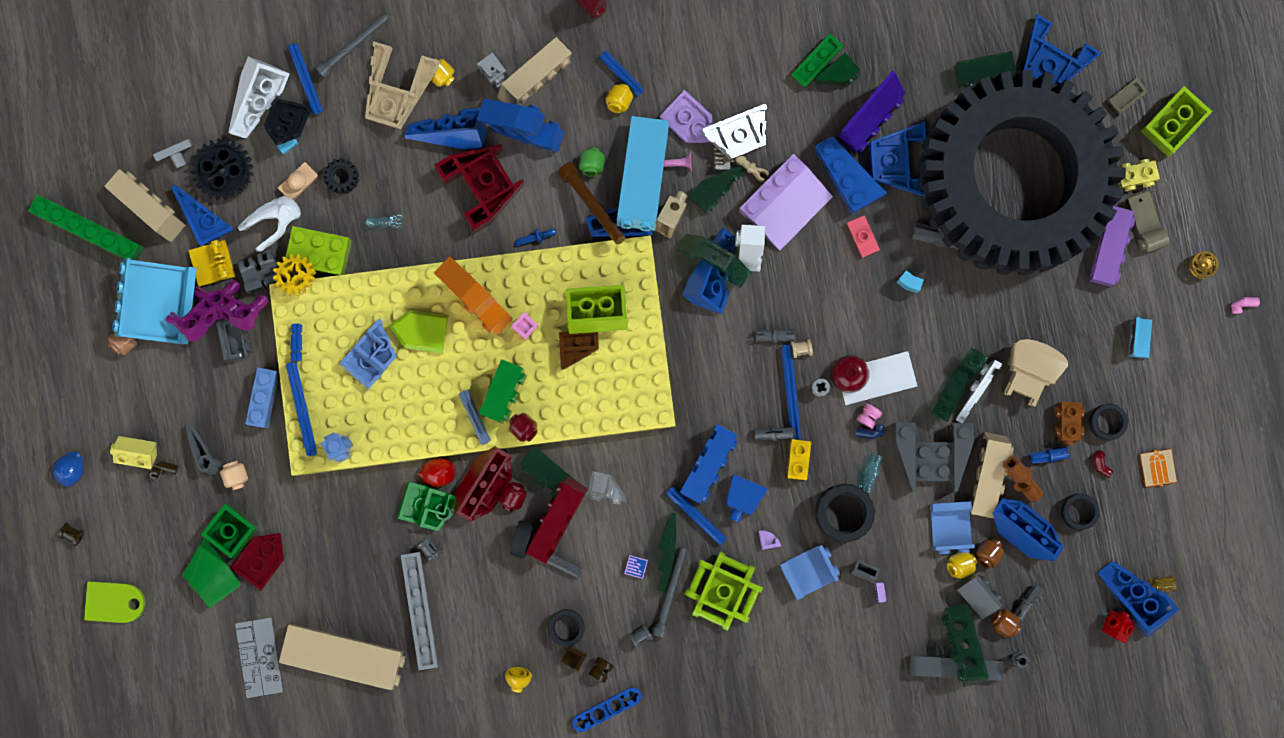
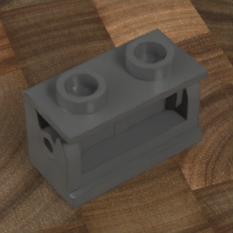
(233, 341)

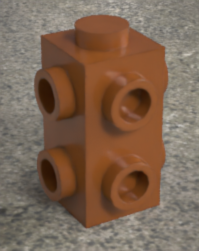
(1069, 422)

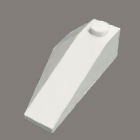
(255, 93)

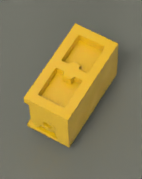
(798, 459)

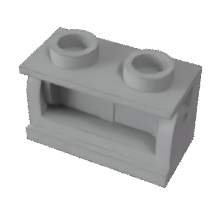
(493, 70)

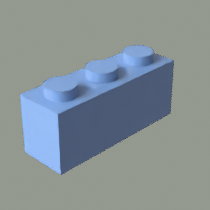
(262, 398)

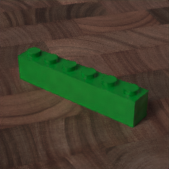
(85, 228)

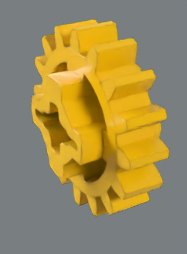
(294, 284)

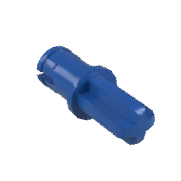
(1049, 455)

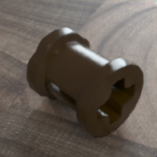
(76, 539)

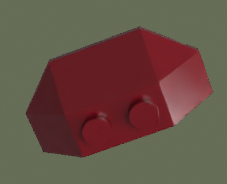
(483, 484)

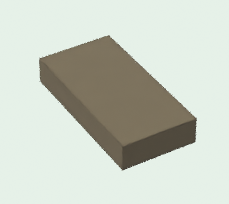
(1127, 96)

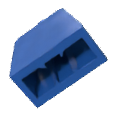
(743, 497)

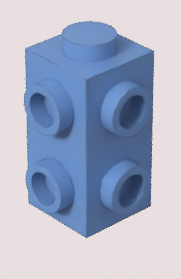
(337, 447)

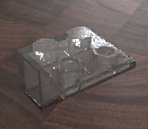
(605, 486)

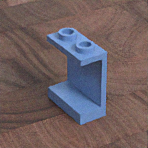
(951, 527)
(809, 571)

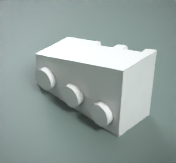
(750, 245)

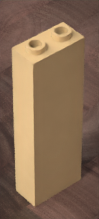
(342, 657)

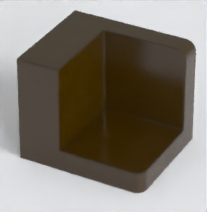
(574, 658)

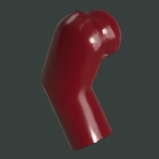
(1099, 464)

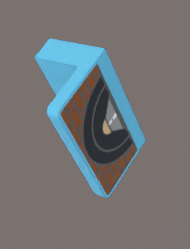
(1140, 337)

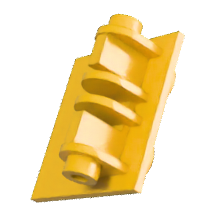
(212, 263)

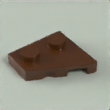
(576, 347)

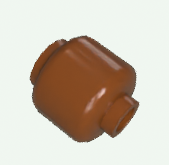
(989, 553)
(1006, 623)

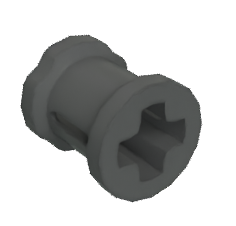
(429, 549)
(640, 636)

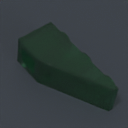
(710, 189)

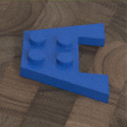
(1047, 58)
(891, 158)

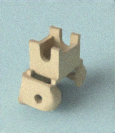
(1033, 368)

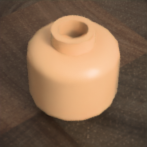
(234, 475)

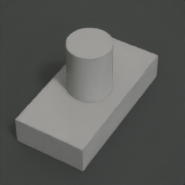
(174, 153)

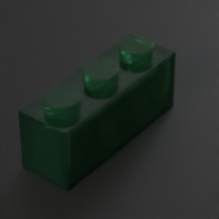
(972, 71)
(544, 469)

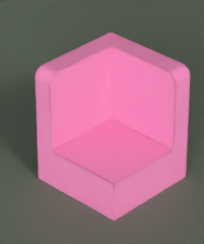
(524, 326)

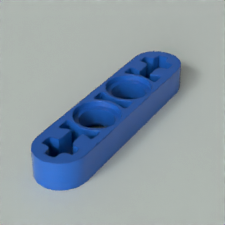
(608, 711)

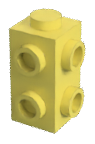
(1143, 173)
(134, 452)

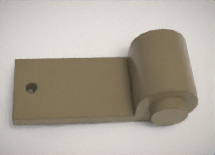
(1150, 232)

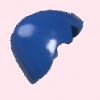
(68, 469)

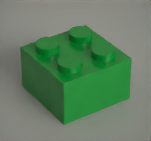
(230, 531)

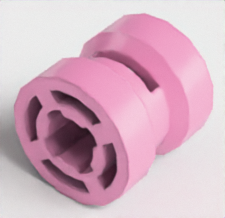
(869, 416)

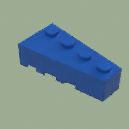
(848, 176)
(709, 462)

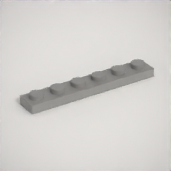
(419, 611)

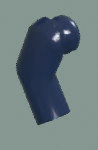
(870, 434)

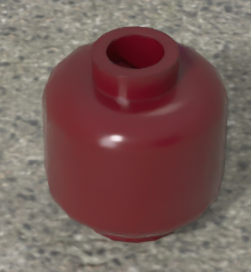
(523, 427)
(512, 496)

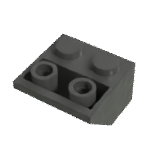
(979, 596)

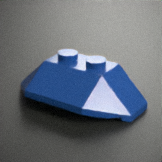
(1027, 530)

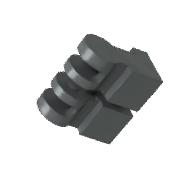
(257, 280)

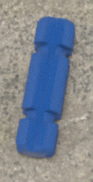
(296, 342)

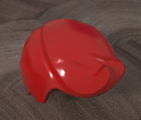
(438, 472)

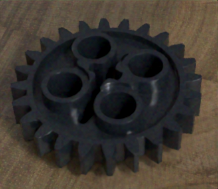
(212, 155)

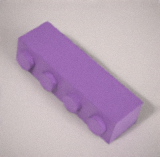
(1111, 248)

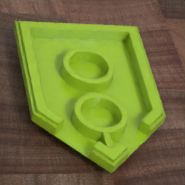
(421, 330)

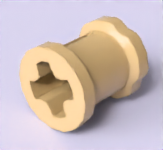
(802, 348)

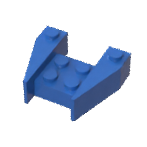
(521, 124)

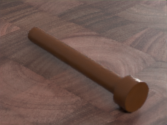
(569, 174)

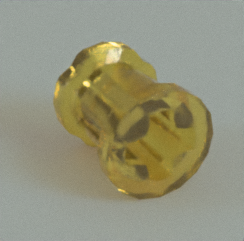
(1166, 583)

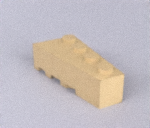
(535, 73)
(144, 205)

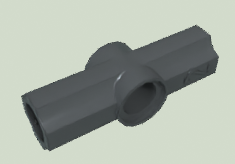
(927, 234)

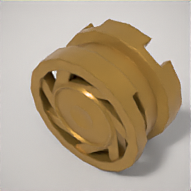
(1203, 265)

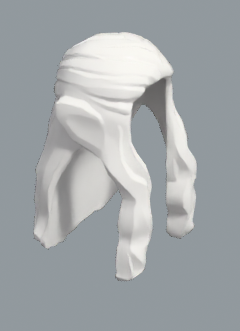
(282, 208)

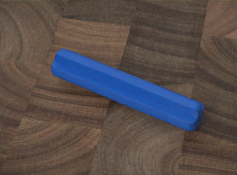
(621, 73)

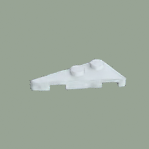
(978, 388)

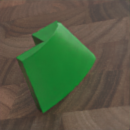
(426, 506)
(209, 575)

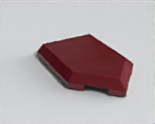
(260, 559)

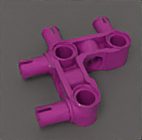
(216, 306)

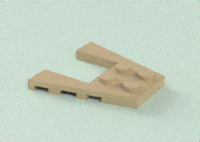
(390, 104)

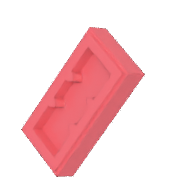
(863, 236)

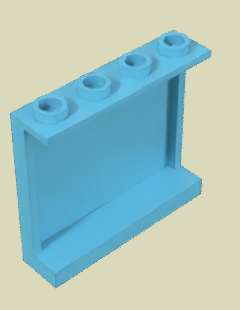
(150, 294)

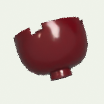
(850, 374)

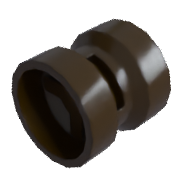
(601, 669)

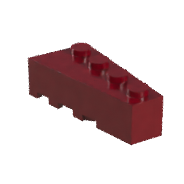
(556, 520)

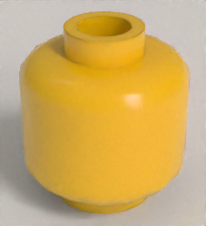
(443, 74)
(619, 98)
(961, 565)

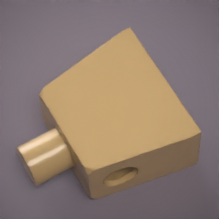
(671, 214)

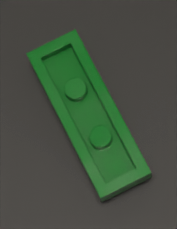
(817, 60)

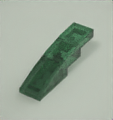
(668, 545)

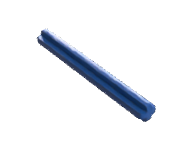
(790, 388)
(301, 409)

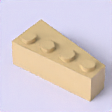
(990, 474)

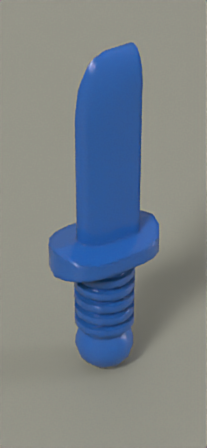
(535, 237)

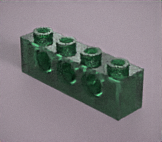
(961, 615)

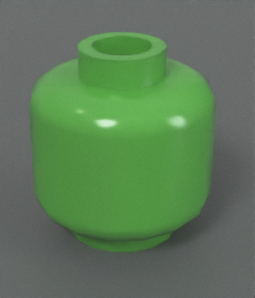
(591, 162)

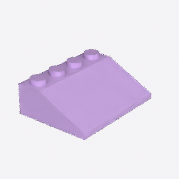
(786, 202)

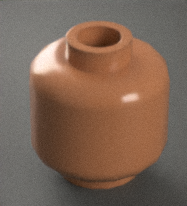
(121, 345)

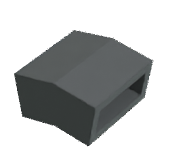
(863, 575)

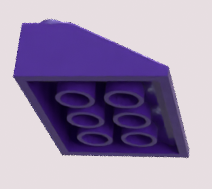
(872, 113)

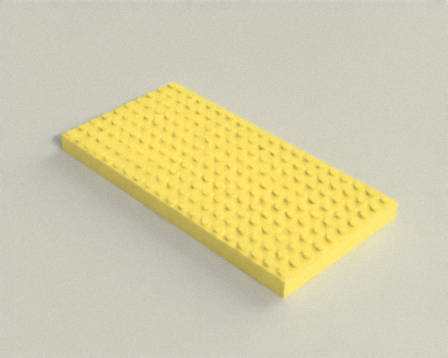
(416, 402)

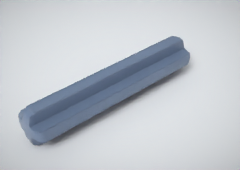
(474, 417)

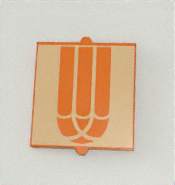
(1158, 468)

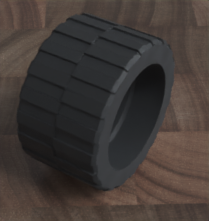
(867, 518)

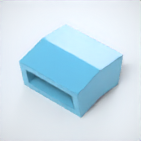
(910, 282)

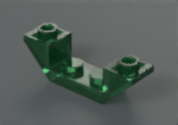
(716, 256)
(958, 383)

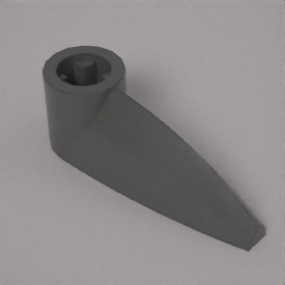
(201, 453)

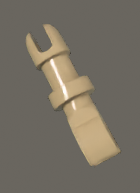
(751, 168)

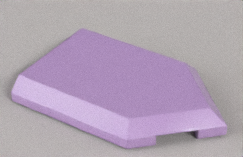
(687, 118)

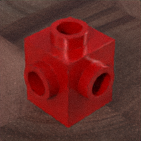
(1118, 626)

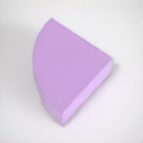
(768, 540)

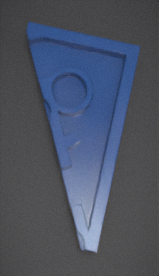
(204, 223)

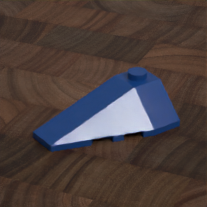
(454, 131)
(708, 284)
(1144, 603)

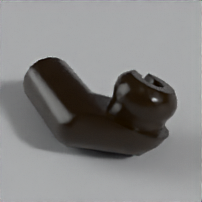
(161, 468)

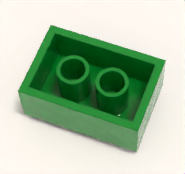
(503, 392)

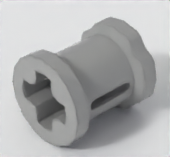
(826, 386)

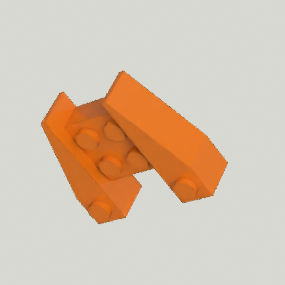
(473, 295)

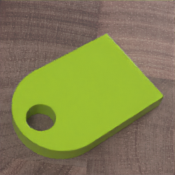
(112, 602)

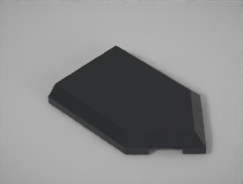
(286, 120)

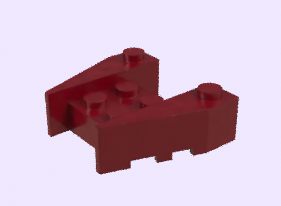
(485, 180)

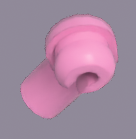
(1244, 302)

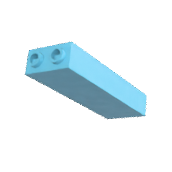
(643, 173)

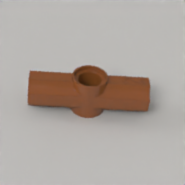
(1023, 479)

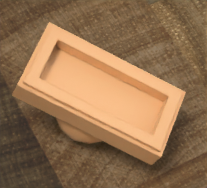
(298, 181)

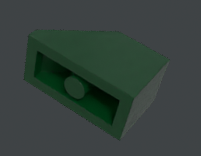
(839, 72)

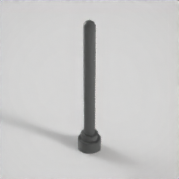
(325, 67)
(660, 628)

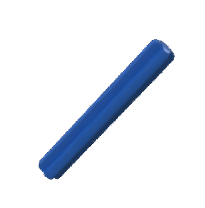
(305, 79)
(696, 516)

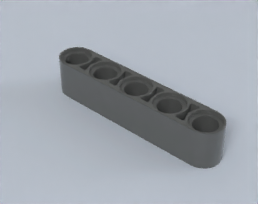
(945, 667)

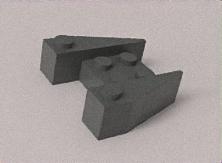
(933, 459)

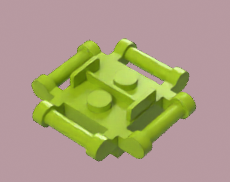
(723, 591)

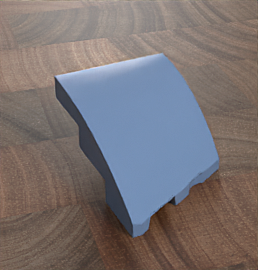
(370, 356)

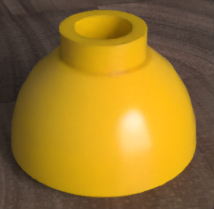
(518, 678)

